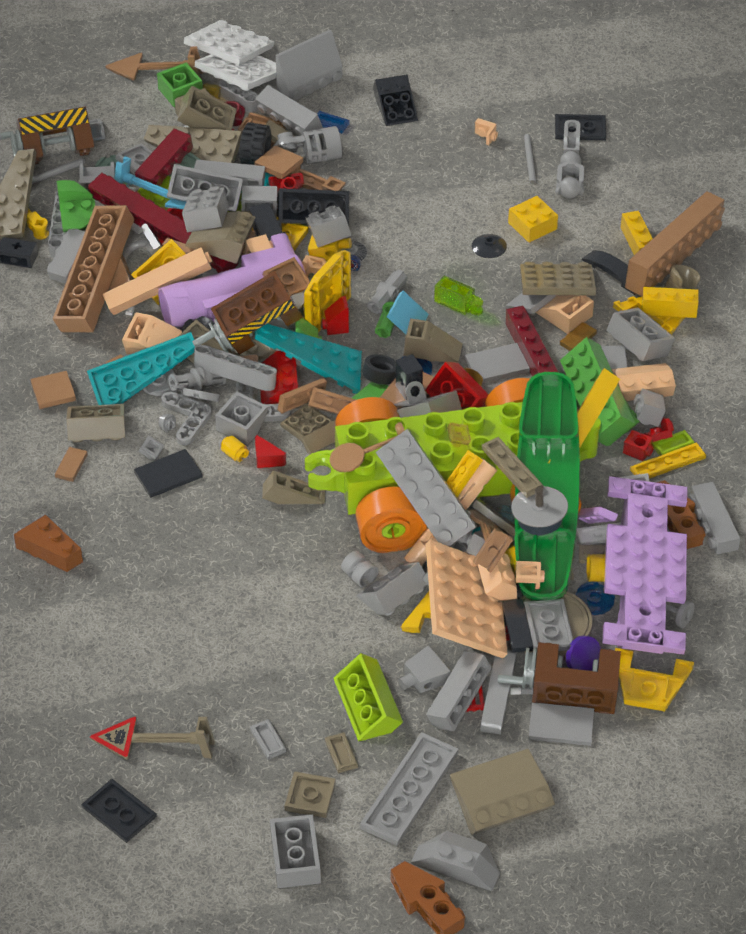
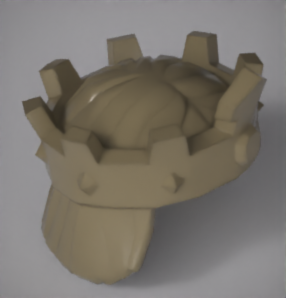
(683, 277)

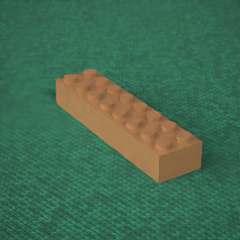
(675, 243)
(93, 269)

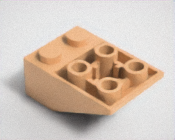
(567, 311)
(147, 332)

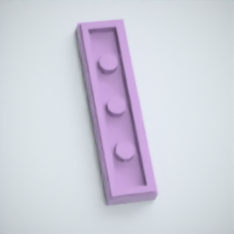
(596, 515)

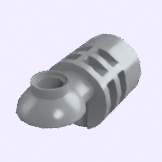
(317, 144)

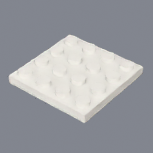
(229, 42)
(246, 76)

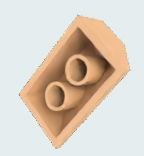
(653, 377)

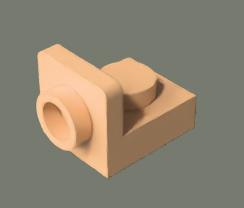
(486, 129)
(312, 264)
(529, 573)

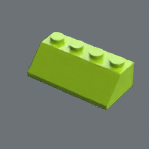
(367, 698)

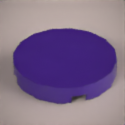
(583, 653)

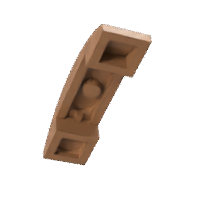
(315, 182)

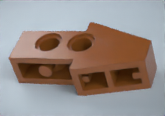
(684, 521)
(413, 888)

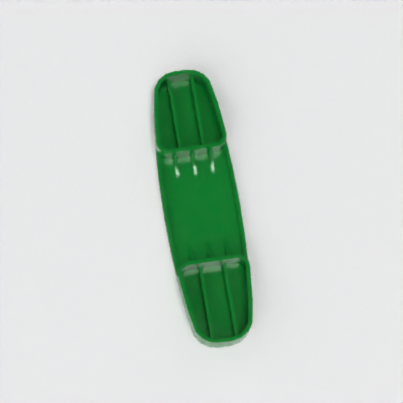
(550, 434)

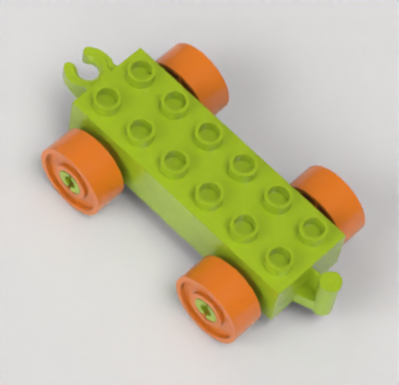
(381, 508)

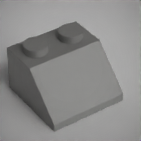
(241, 417)

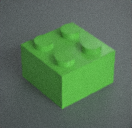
(177, 81)

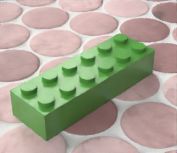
(583, 367)

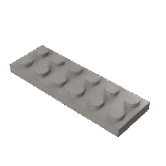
(426, 489)
(409, 789)

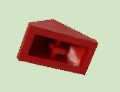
(268, 455)

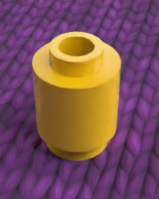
(234, 448)

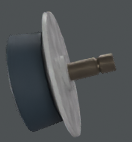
(540, 512)

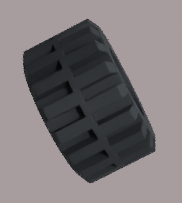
(254, 142)

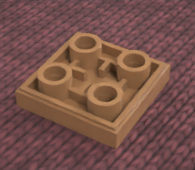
(279, 162)
(53, 389)

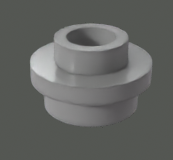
(167, 422)

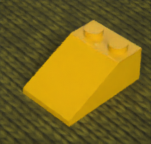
(164, 255)

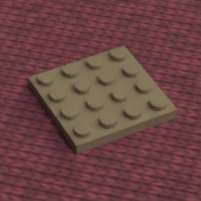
(557, 279)

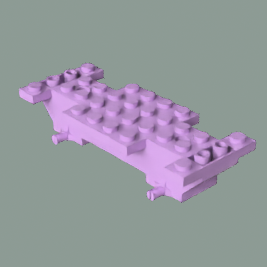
(645, 566)

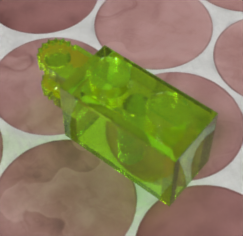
(457, 296)

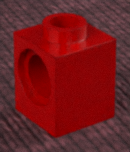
(638, 445)

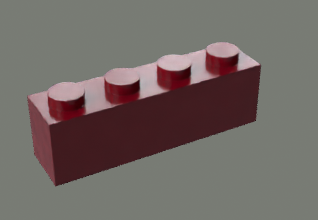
(162, 159)

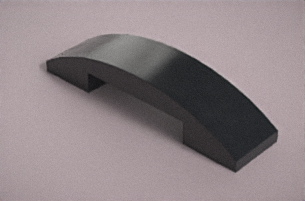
(609, 264)

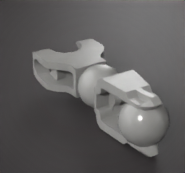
(570, 164)

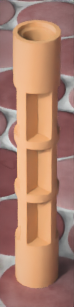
(466, 497)

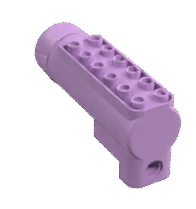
(197, 296)

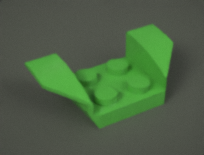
(75, 205)

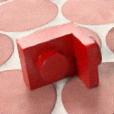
(662, 432)

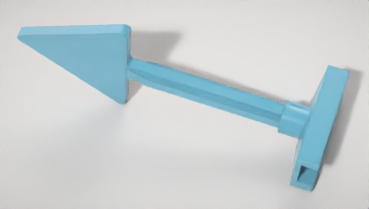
(123, 175)

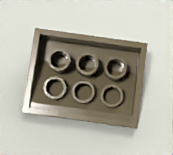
(224, 241)
(501, 791)

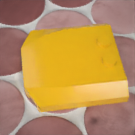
(327, 287)

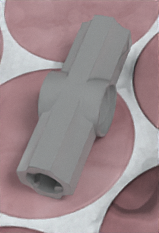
(387, 291)

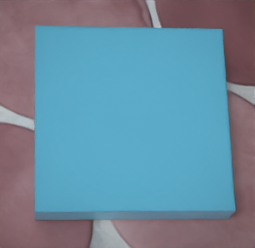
(403, 310)

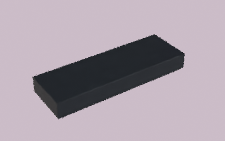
(517, 625)

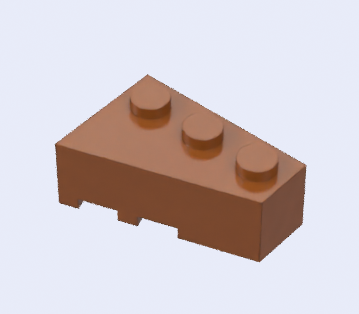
(49, 543)

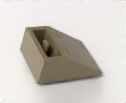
(431, 343)

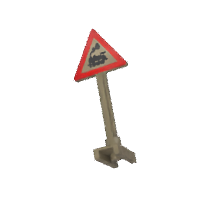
(122, 735)

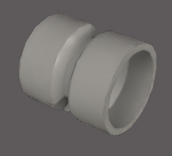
(358, 568)

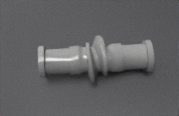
(196, 378)

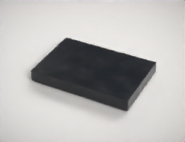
(591, 126)
(168, 473)
(119, 810)

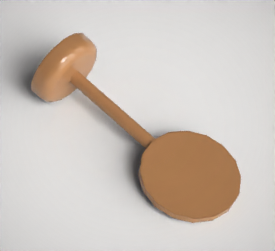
(350, 455)

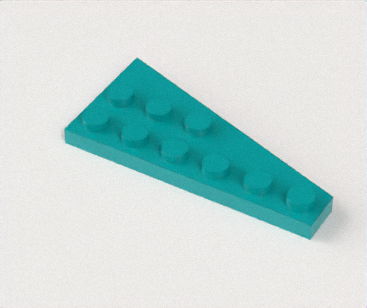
(316, 354)
(127, 376)

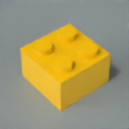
(533, 219)

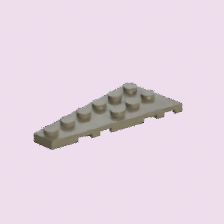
(207, 143)
(15, 194)

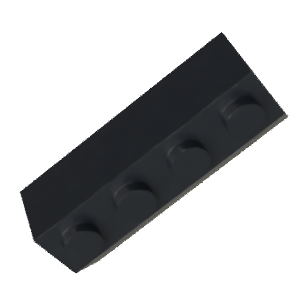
(297, 204)

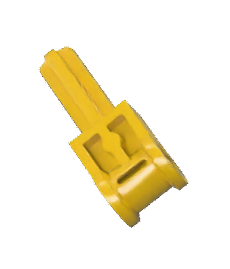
(37, 225)

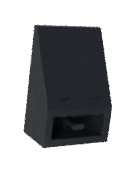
(395, 100)

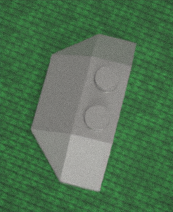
(459, 859)

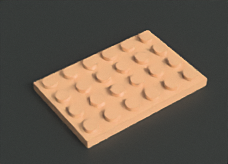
(460, 603)

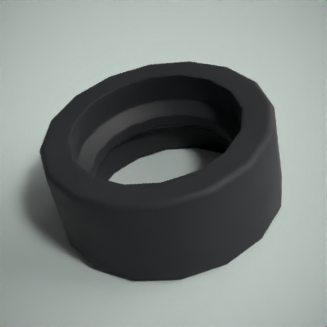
(379, 369)

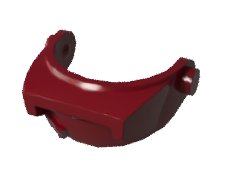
(240, 112)

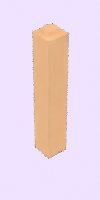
(149, 283)

